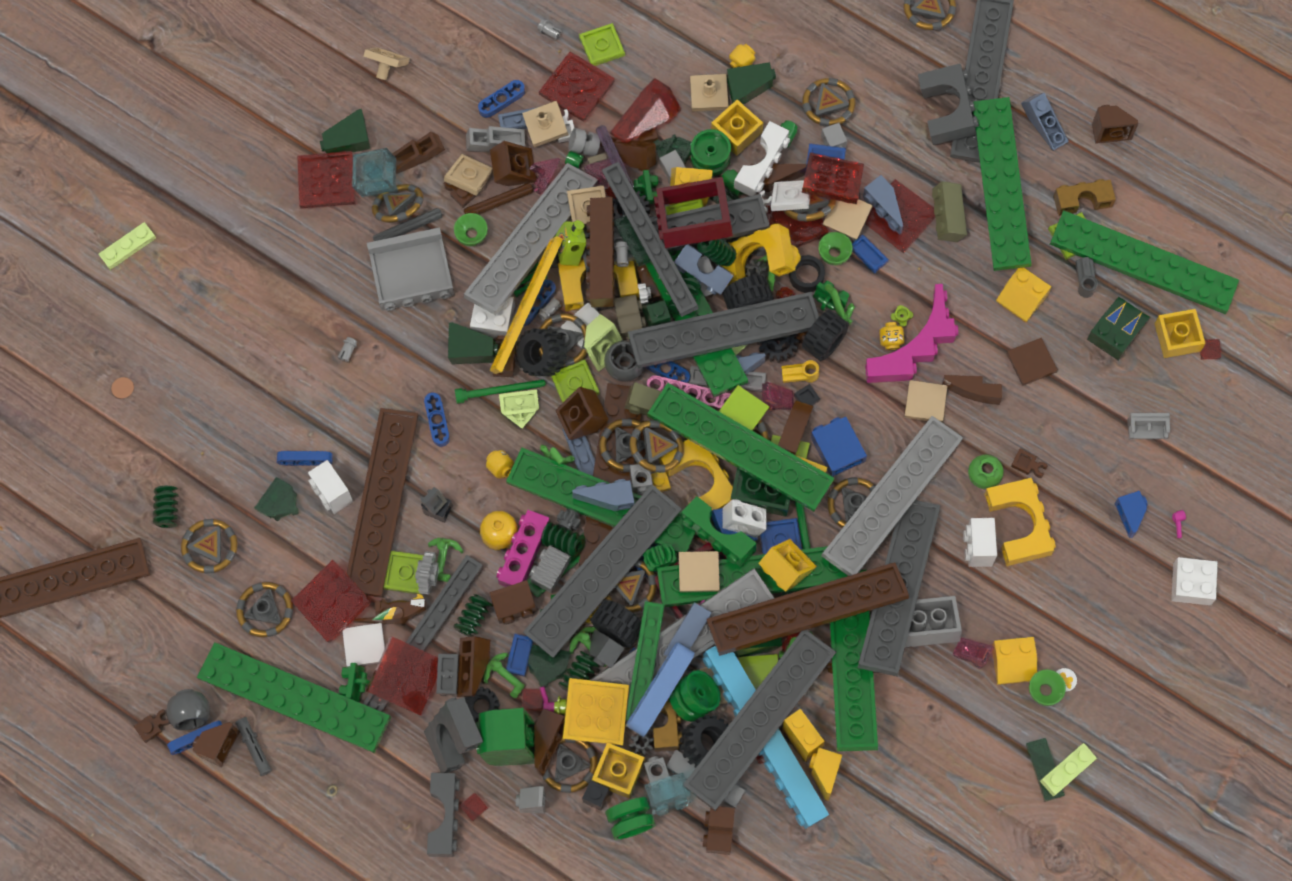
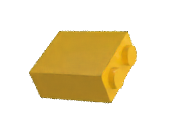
(802, 734)

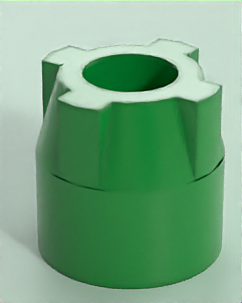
(574, 159)

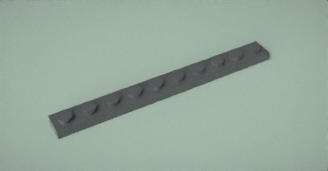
(650, 239)
(437, 614)

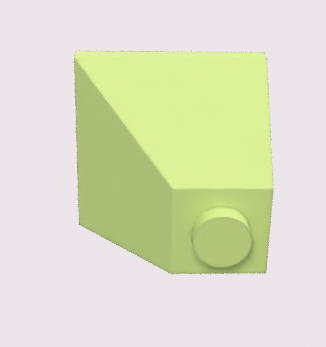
(599, 337)

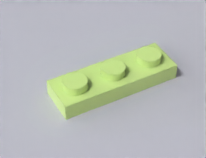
(127, 246)
(1068, 769)

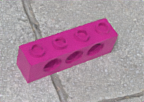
(530, 521)

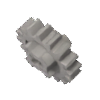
(427, 573)

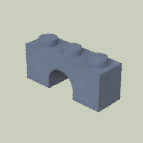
(715, 280)

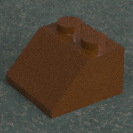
(1113, 125)
(512, 164)
(581, 413)
(513, 602)
(216, 743)

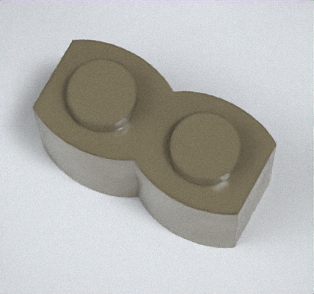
(628, 314)

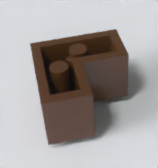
(719, 830)

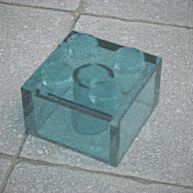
(374, 172)
(667, 794)

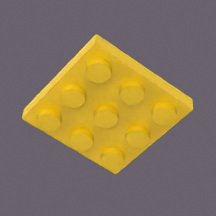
(595, 711)

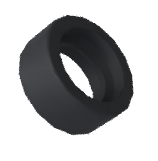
(808, 287)

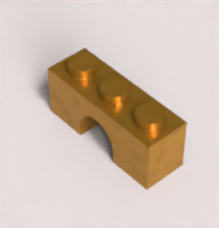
(1098, 192)
(667, 737)

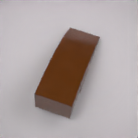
(418, 152)
(974, 388)
(795, 426)

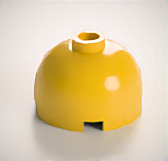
(498, 529)

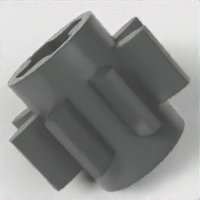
(757, 268)
(568, 519)
(638, 749)

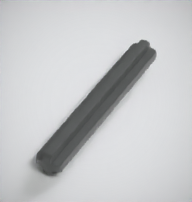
(409, 225)

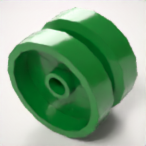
(711, 151)
(695, 696)
(630, 818)

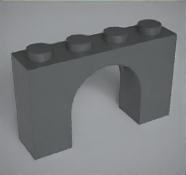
(960, 122)
(452, 734)

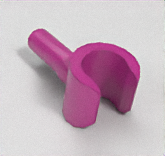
(1177, 518)
(547, 705)

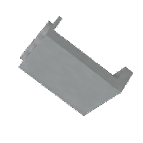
(410, 269)

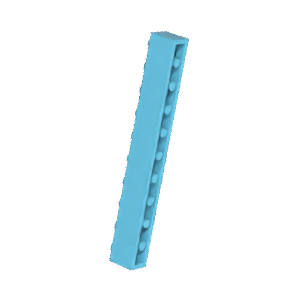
(776, 753)

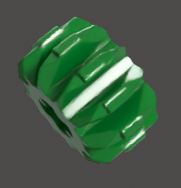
(660, 556)

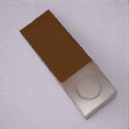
(636, 153)
(783, 173)
(473, 660)
(547, 738)

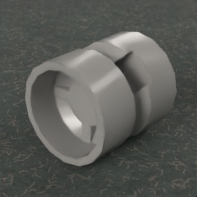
(580, 141)

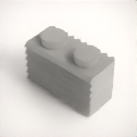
(550, 568)

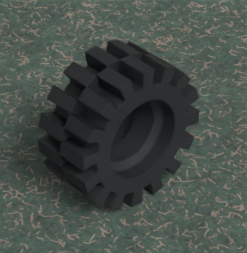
(482, 694)

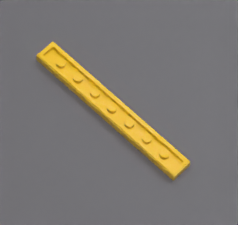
(526, 305)

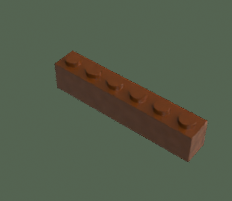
(601, 252)

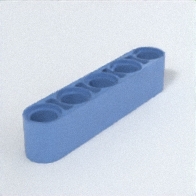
(660, 689)

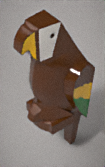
(396, 611)

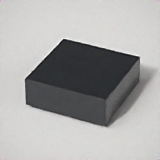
(807, 395)

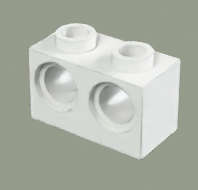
(744, 518)

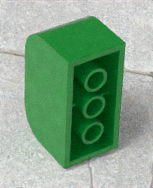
(506, 737)

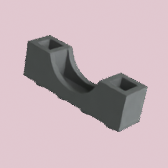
(442, 841)

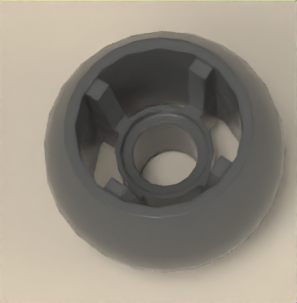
(613, 366)
(188, 710)

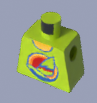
(572, 244)

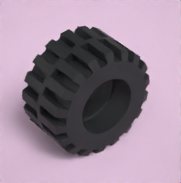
(747, 292)
(825, 335)
(553, 352)
(617, 623)
(692, 737)

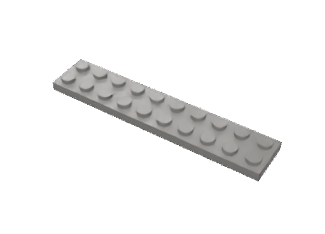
(527, 242)
(892, 497)
(739, 594)

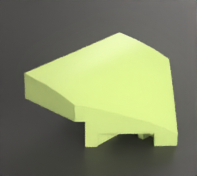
(519, 406)

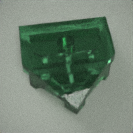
(679, 144)
(278, 500)
(545, 667)

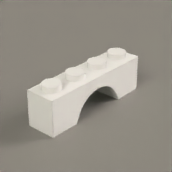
(751, 177)

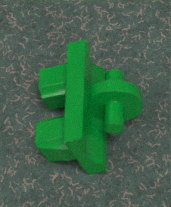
(644, 185)
(825, 298)
(356, 682)

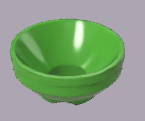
(470, 222)
(838, 241)
(982, 479)
(1049, 678)

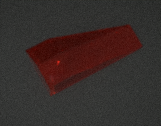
(651, 108)

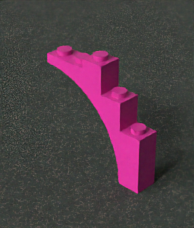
(902, 363)

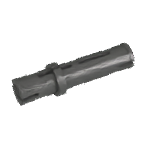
(253, 746)

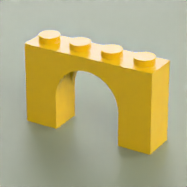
(777, 246)
(573, 276)
(697, 456)
(1023, 496)

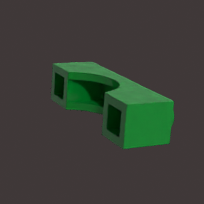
(736, 546)

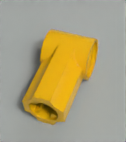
(798, 373)

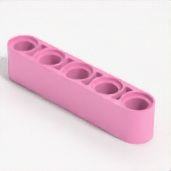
(701, 392)

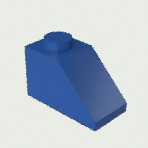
(1131, 511)

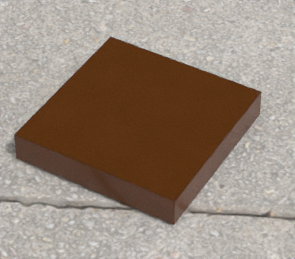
(1032, 361)

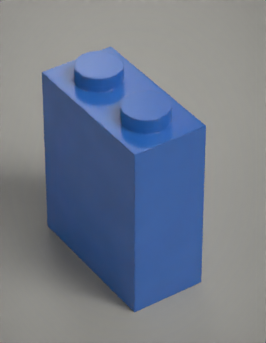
(838, 446)

